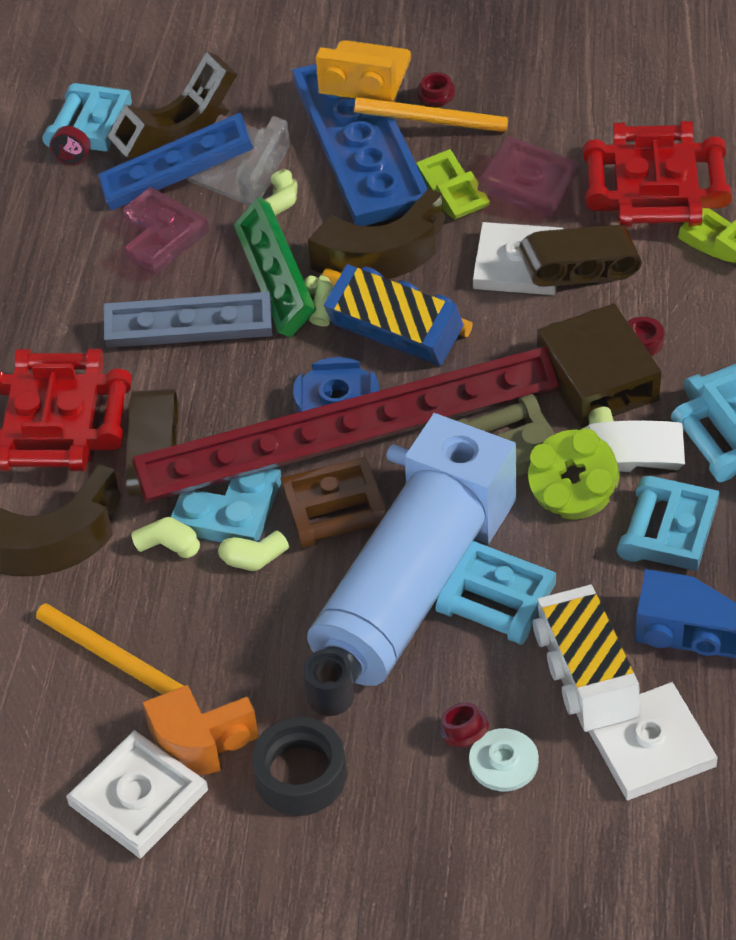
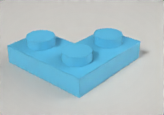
(237, 514)

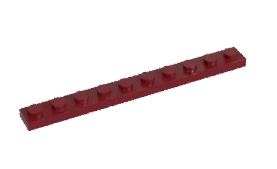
(342, 424)

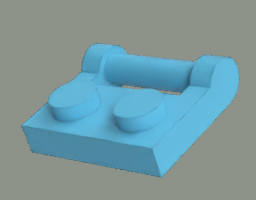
(97, 117)
(682, 528)
(500, 580)

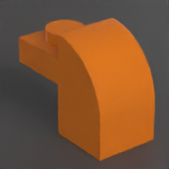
(198, 737)

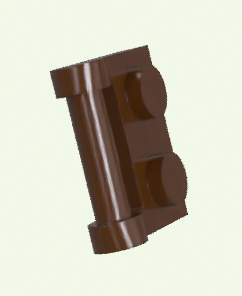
(332, 490)

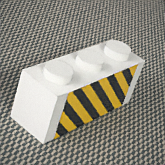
(587, 658)

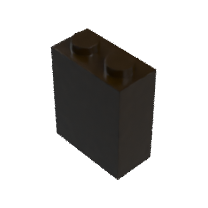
(600, 363)

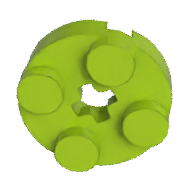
(595, 484)

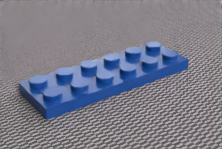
(363, 154)

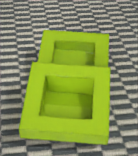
(458, 189)
(714, 237)

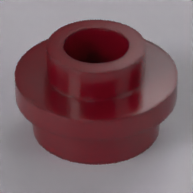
(436, 89)
(463, 725)

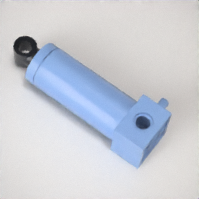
(453, 493)

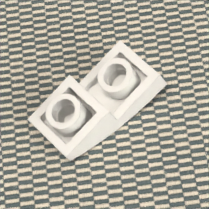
(643, 443)

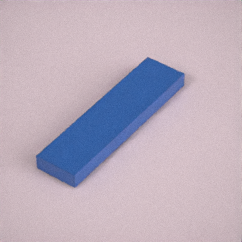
(176, 161)

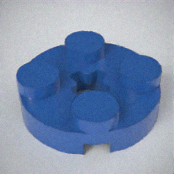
(329, 376)

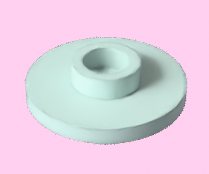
(504, 760)

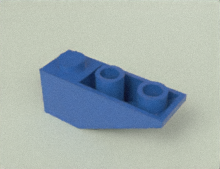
(685, 615)

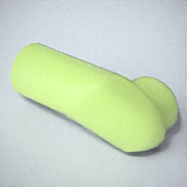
(284, 192)
(319, 289)
(169, 533)
(251, 554)

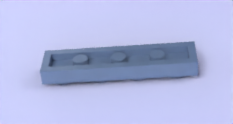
(187, 319)

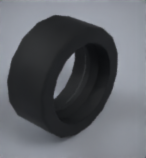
(292, 734)

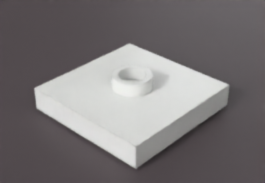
(500, 262)
(657, 746)
(137, 793)

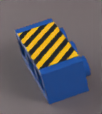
(394, 314)

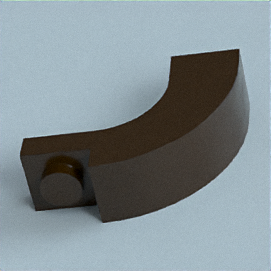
(197, 107)
(386, 248)
(62, 537)

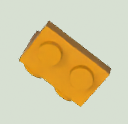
(362, 70)

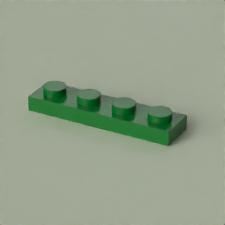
(274, 267)

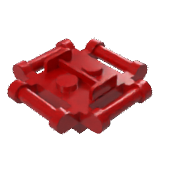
(656, 176)
(57, 412)

